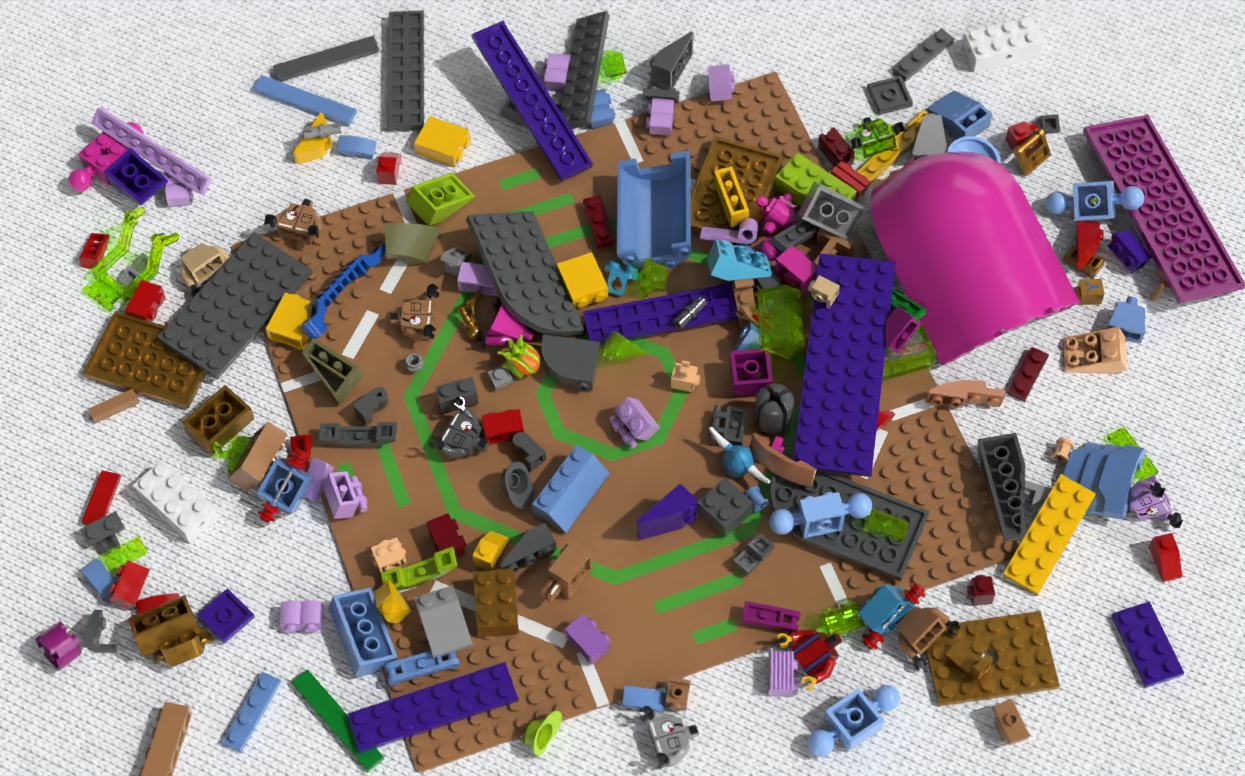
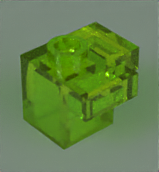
(652, 278)

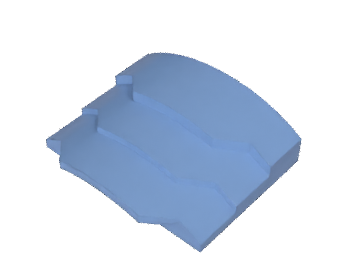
(1108, 473)

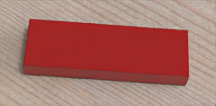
(101, 497)

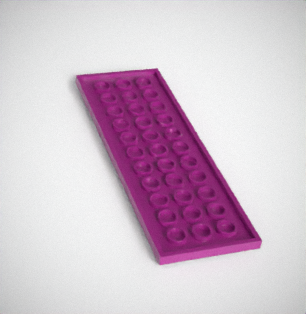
(1170, 216)

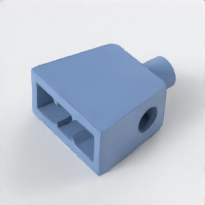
(1129, 319)

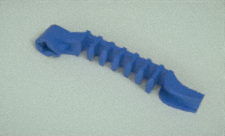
(356, 268)

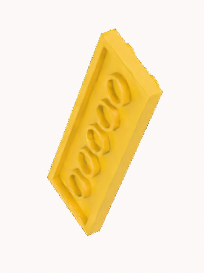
(1049, 534)

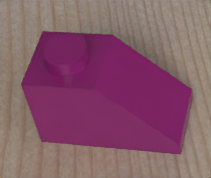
(900, 328)

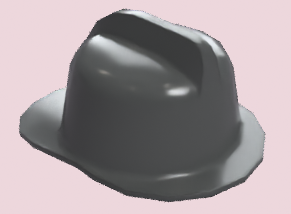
(517, 484)

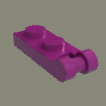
(770, 617)

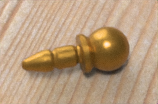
(472, 329)

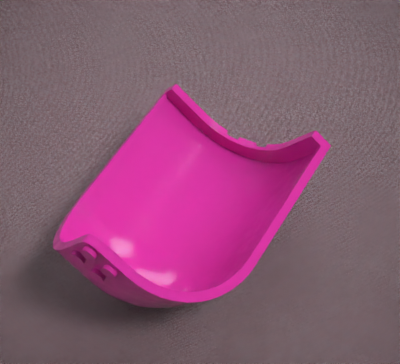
(967, 249)

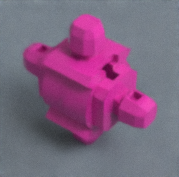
(777, 213)

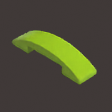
(423, 571)

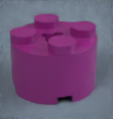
(58, 645)

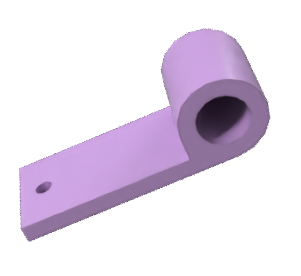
(746, 234)

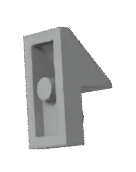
(454, 258)
(1037, 493)

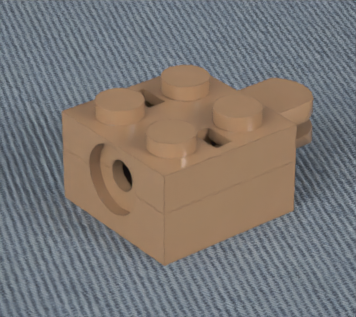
(567, 571)

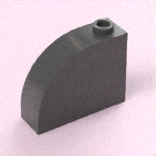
(571, 361)

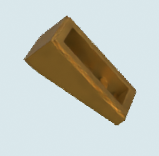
(1087, 269)

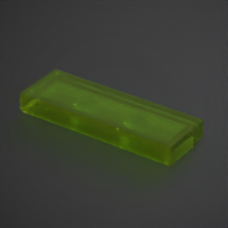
(1122, 437)

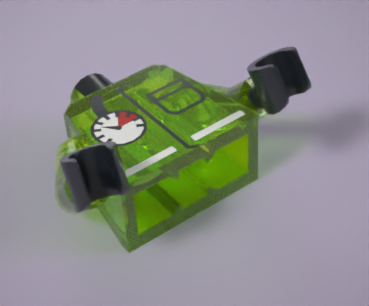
(876, 136)

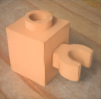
(685, 377)

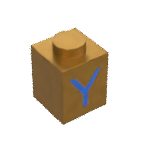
(1089, 291)

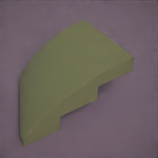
(410, 241)

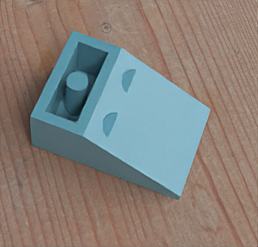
(736, 263)

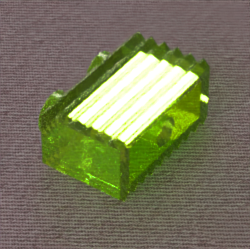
(841, 619)

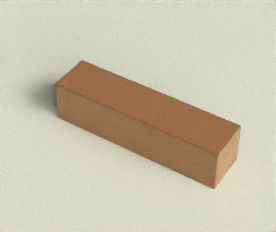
(113, 406)

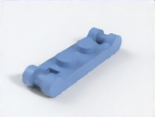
(419, 666)

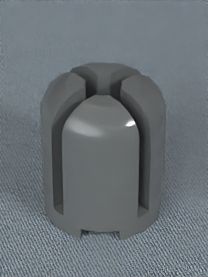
(773, 409)

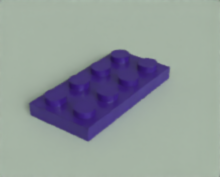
(1147, 644)

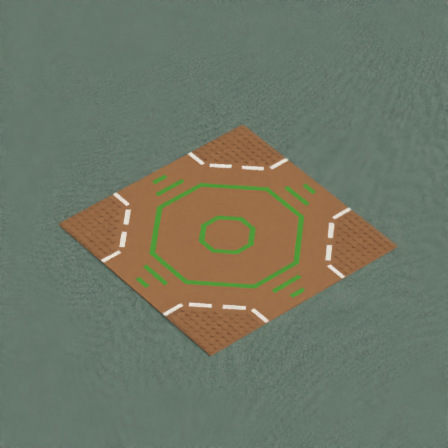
(662, 599)

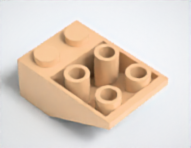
(1096, 352)

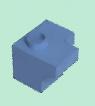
(748, 338)

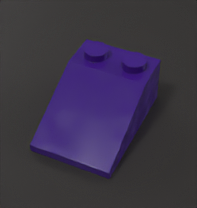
(134, 177)
(668, 514)

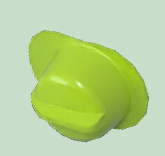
(541, 732)

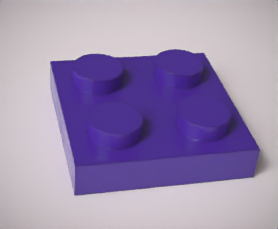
(225, 615)

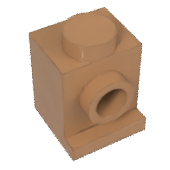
(679, 686)

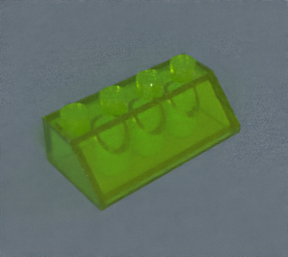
(781, 321)

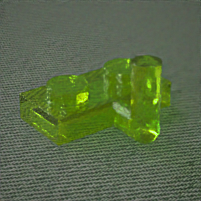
(238, 446)

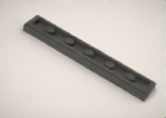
(326, 58)

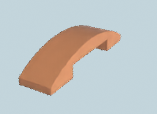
(797, 472)

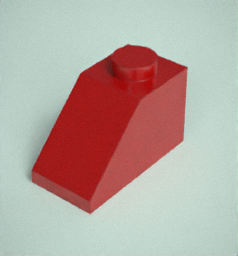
(1019, 133)
(388, 168)
(1166, 557)

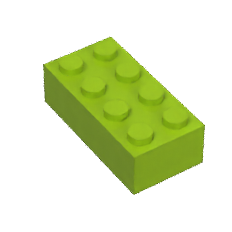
(800, 175)

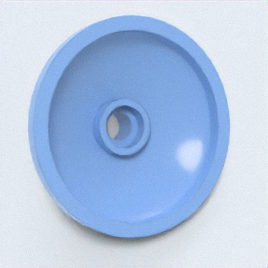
(976, 145)

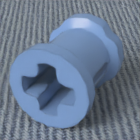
(757, 498)

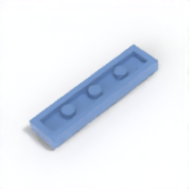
(251, 712)

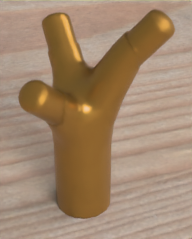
(472, 302)

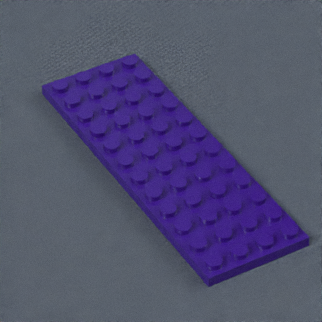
(845, 367)

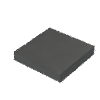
(890, 95)

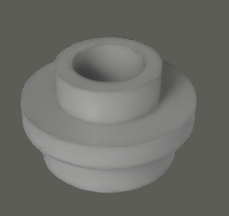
(414, 358)

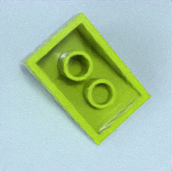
(438, 198)

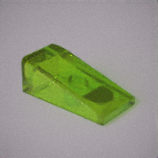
(886, 525)

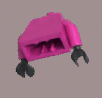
(503, 327)

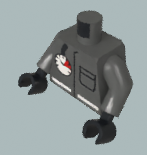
(462, 434)

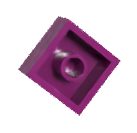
(749, 371)

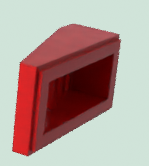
(87, 258)

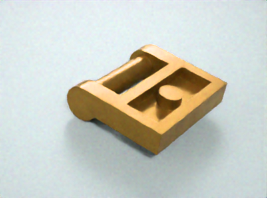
(1036, 155)

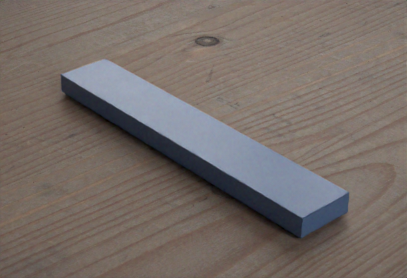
(305, 100)

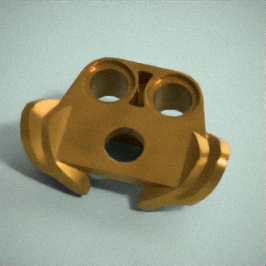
(183, 648)

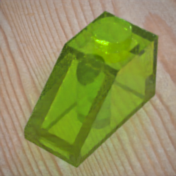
(613, 63)
(620, 348)

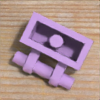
(637, 420)
(344, 494)

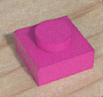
(778, 445)

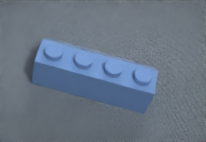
(570, 489)
(362, 631)

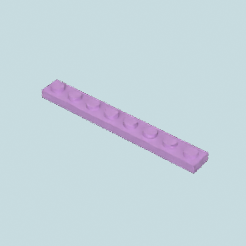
(151, 151)

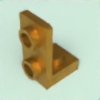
(969, 661)

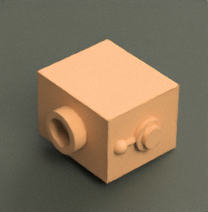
(388, 555)

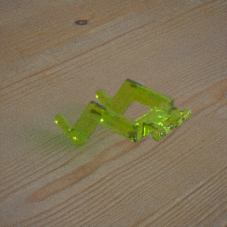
(108, 288)

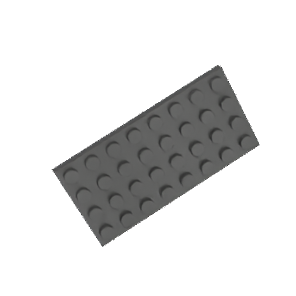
(234, 305)

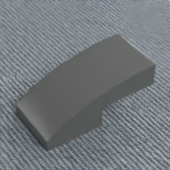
(753, 555)

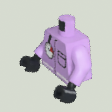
(1151, 501)

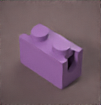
(587, 639)

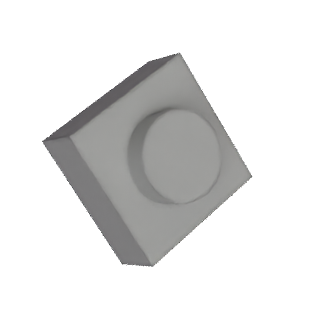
(500, 377)

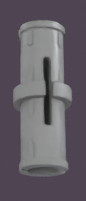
(322, 130)

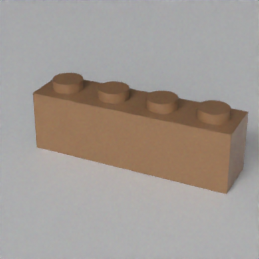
(167, 740)

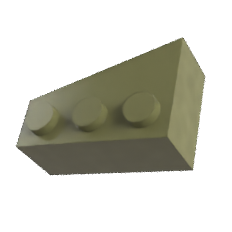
(333, 369)

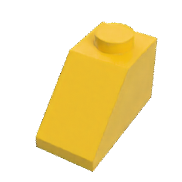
(489, 550)
(391, 603)

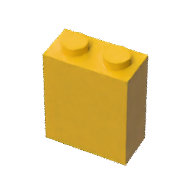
(442, 141)
(583, 280)
(286, 321)

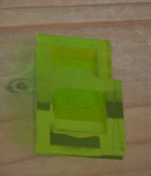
(119, 555)

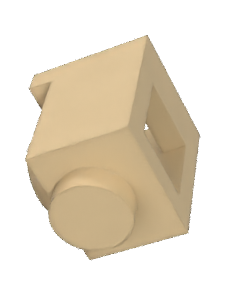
(824, 290)

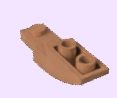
(958, 392)

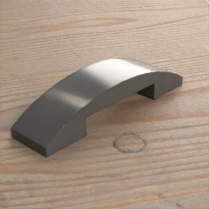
(358, 436)

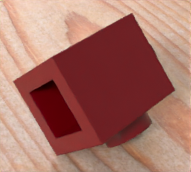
(981, 590)

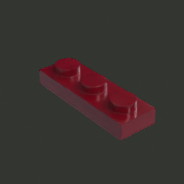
(598, 221)
(1028, 374)

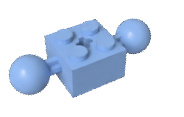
(1084, 209)
(820, 514)
(850, 732)

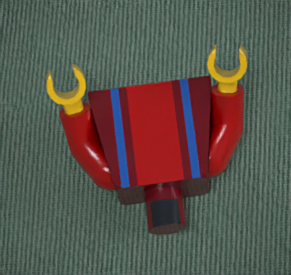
(814, 652)

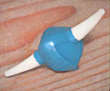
(737, 459)

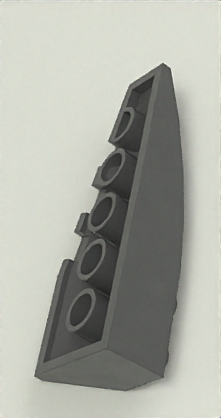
(1005, 482)

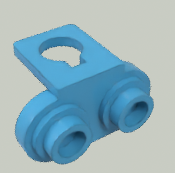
(615, 270)

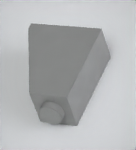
(929, 137)

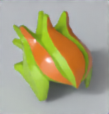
(521, 358)

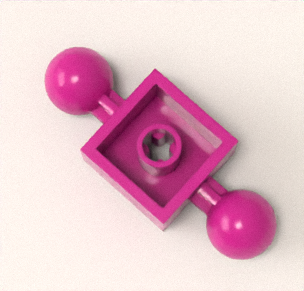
(96, 159)
(791, 266)

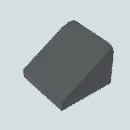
(1049, 123)

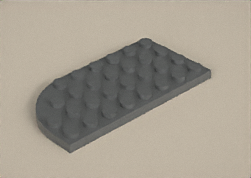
(525, 272)
(853, 543)

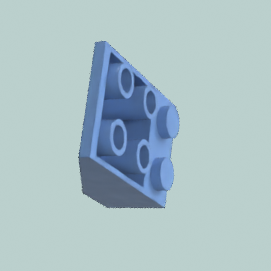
(961, 115)

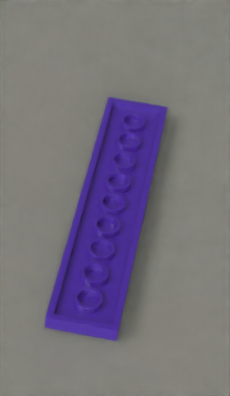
(532, 101)

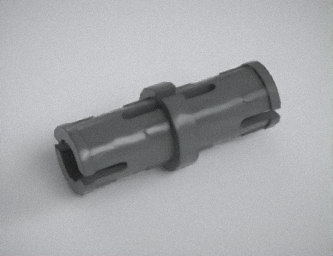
(689, 312)

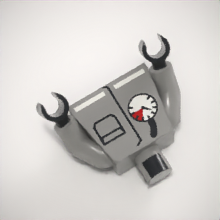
(668, 736)

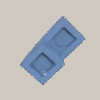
(356, 145)
(99, 577)
(639, 697)

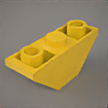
(314, 147)

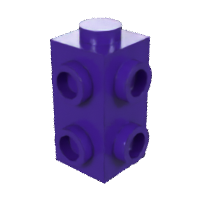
(1129, 251)

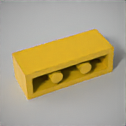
(730, 196)

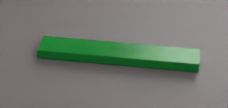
(334, 717)

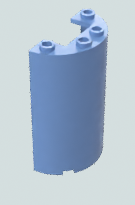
(654, 212)

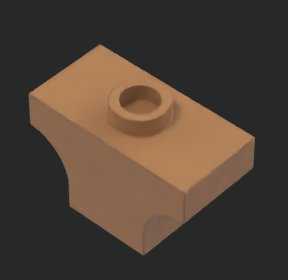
(1009, 723)

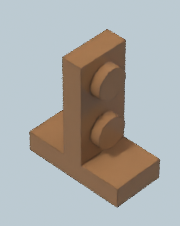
(833, 244)
(744, 294)

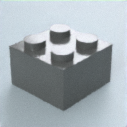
(725, 507)

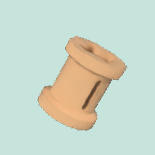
(1062, 450)

